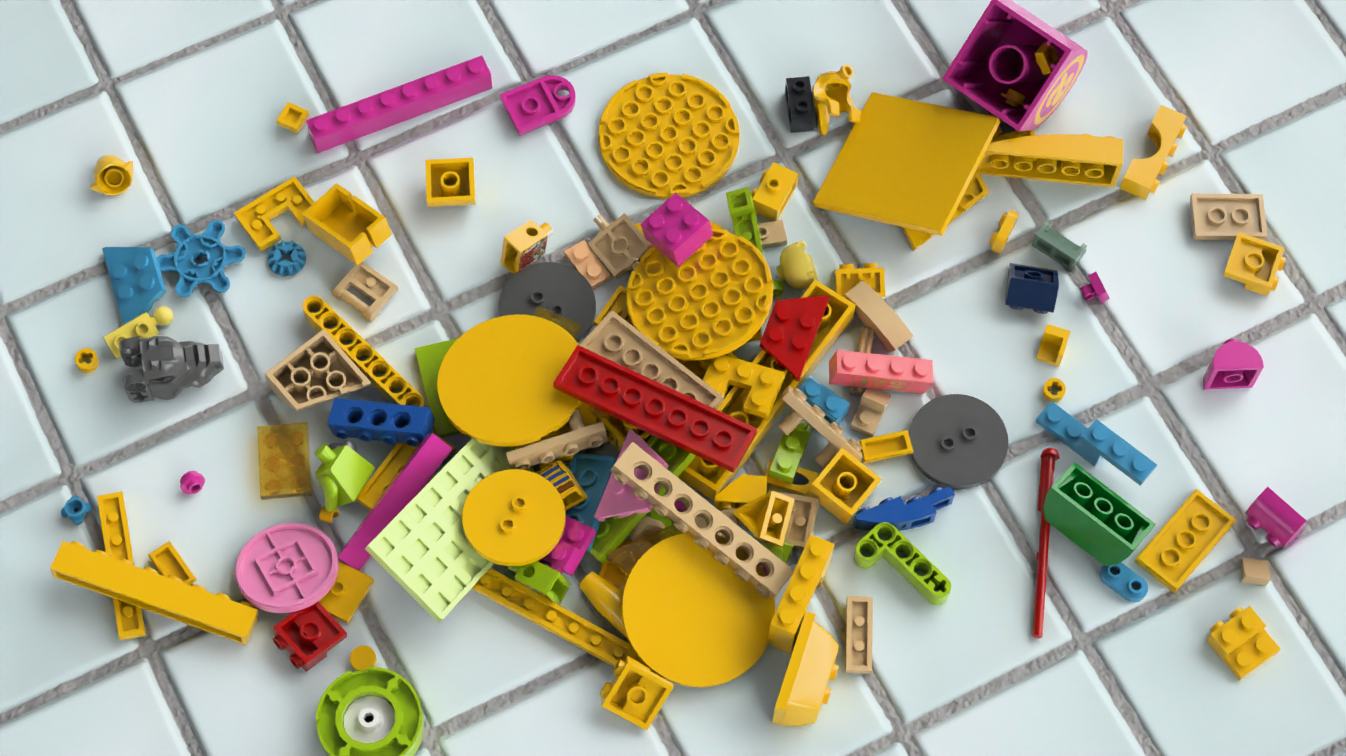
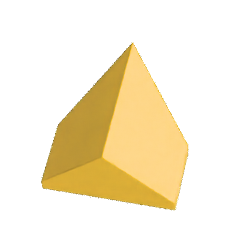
(767, 517)

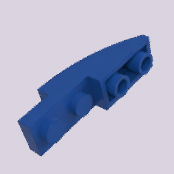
(904, 517)

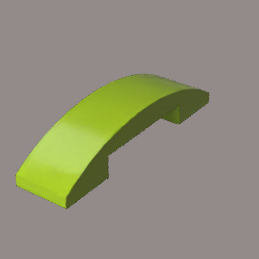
(744, 216)

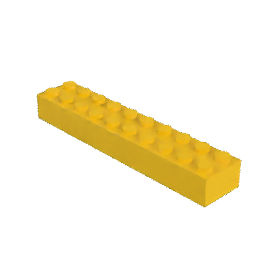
(711, 478)

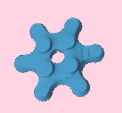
(205, 244)

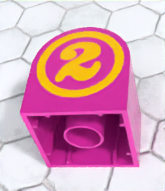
(1003, 57)

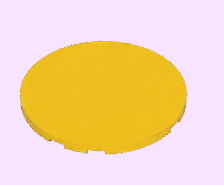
(668, 135)
(706, 302)
(502, 379)
(694, 614)

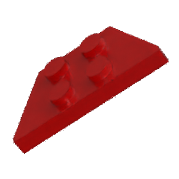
(793, 331)

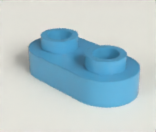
(1122, 582)

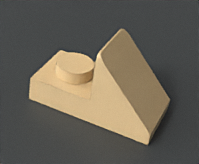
(870, 411)

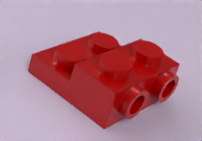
(308, 635)

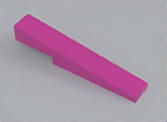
(395, 497)

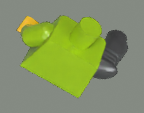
(340, 476)

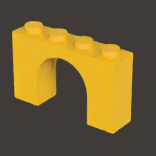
(800, 589)

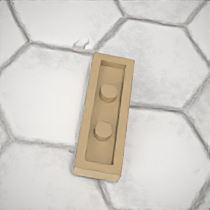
(859, 634)

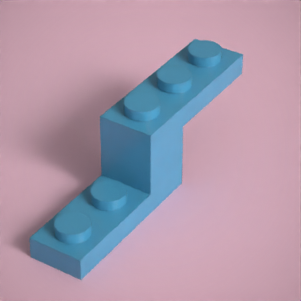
(1096, 443)

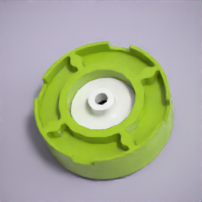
(372, 697)

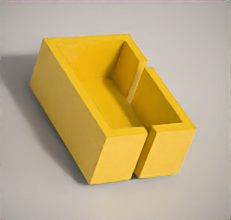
(347, 224)

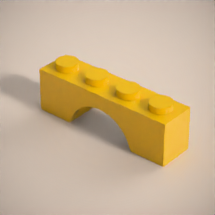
(1143, 173)

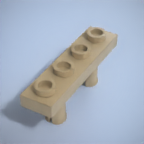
(815, 416)
(565, 444)

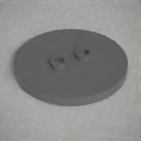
(552, 288)
(958, 441)

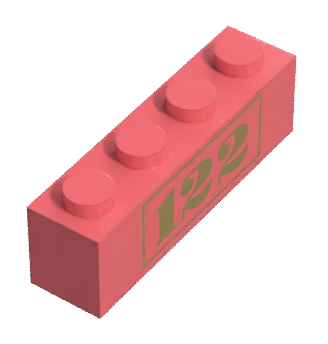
(880, 372)

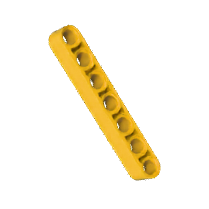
(359, 348)

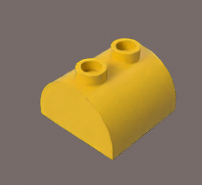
(450, 182)

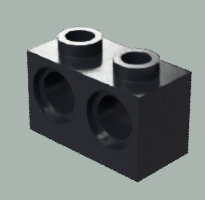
(800, 104)

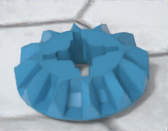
(286, 267)

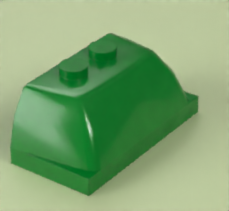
(1095, 517)

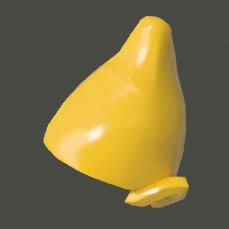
(112, 175)

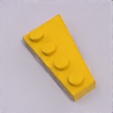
(974, 193)

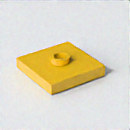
(346, 593)

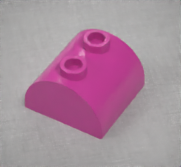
(1233, 366)
(1275, 518)

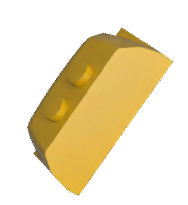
(807, 676)

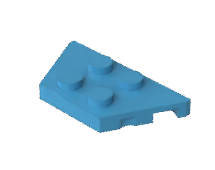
(134, 279)

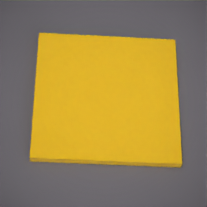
(907, 163)

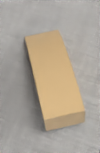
(878, 316)

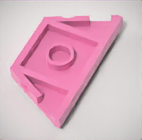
(619, 498)

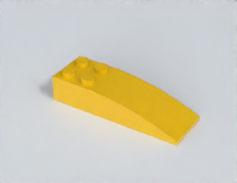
(1056, 158)

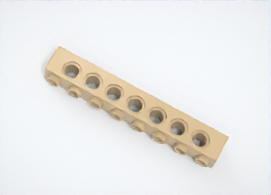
(716, 522)

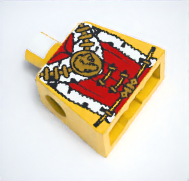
(525, 245)

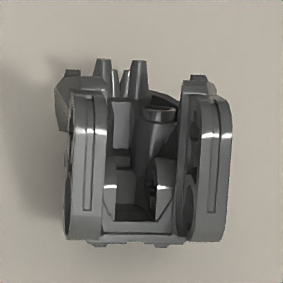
(167, 366)

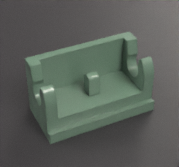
(1058, 246)

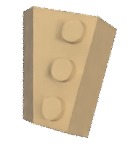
(315, 374)

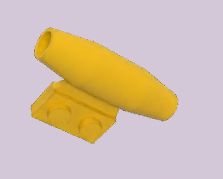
(605, 598)

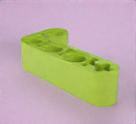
(904, 566)

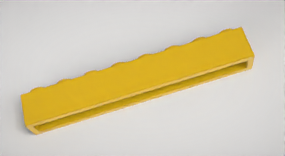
(155, 592)

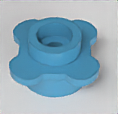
(73, 503)

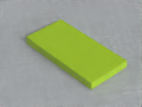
(429, 363)

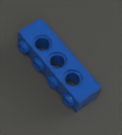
(370, 414)

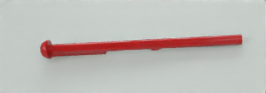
(1048, 460)

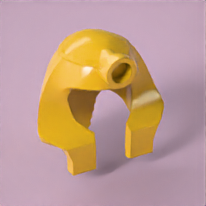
(832, 96)

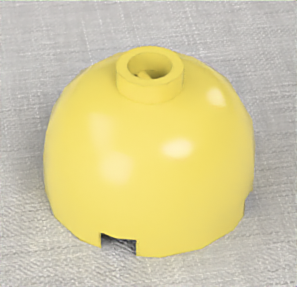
(797, 266)

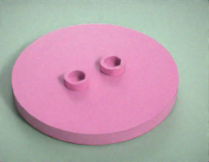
(286, 568)

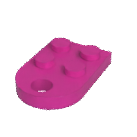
(537, 103)

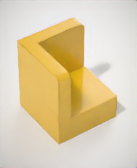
(1053, 345)

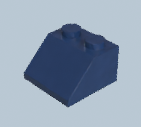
(1031, 288)

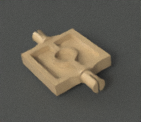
(619, 244)

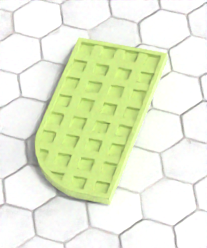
(427, 541)

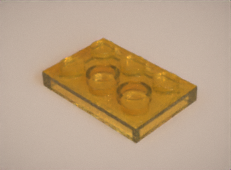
(284, 461)

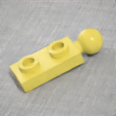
(139, 326)

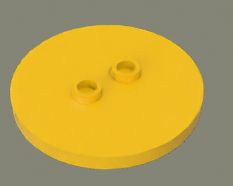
(513, 517)

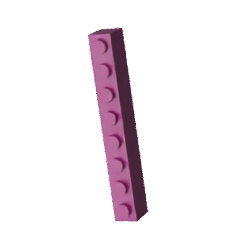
(399, 104)

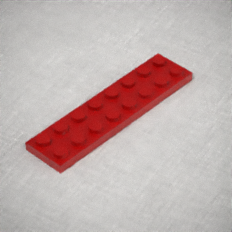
(655, 408)

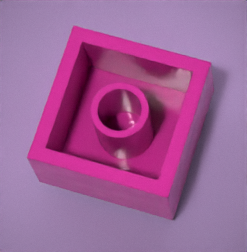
(677, 229)

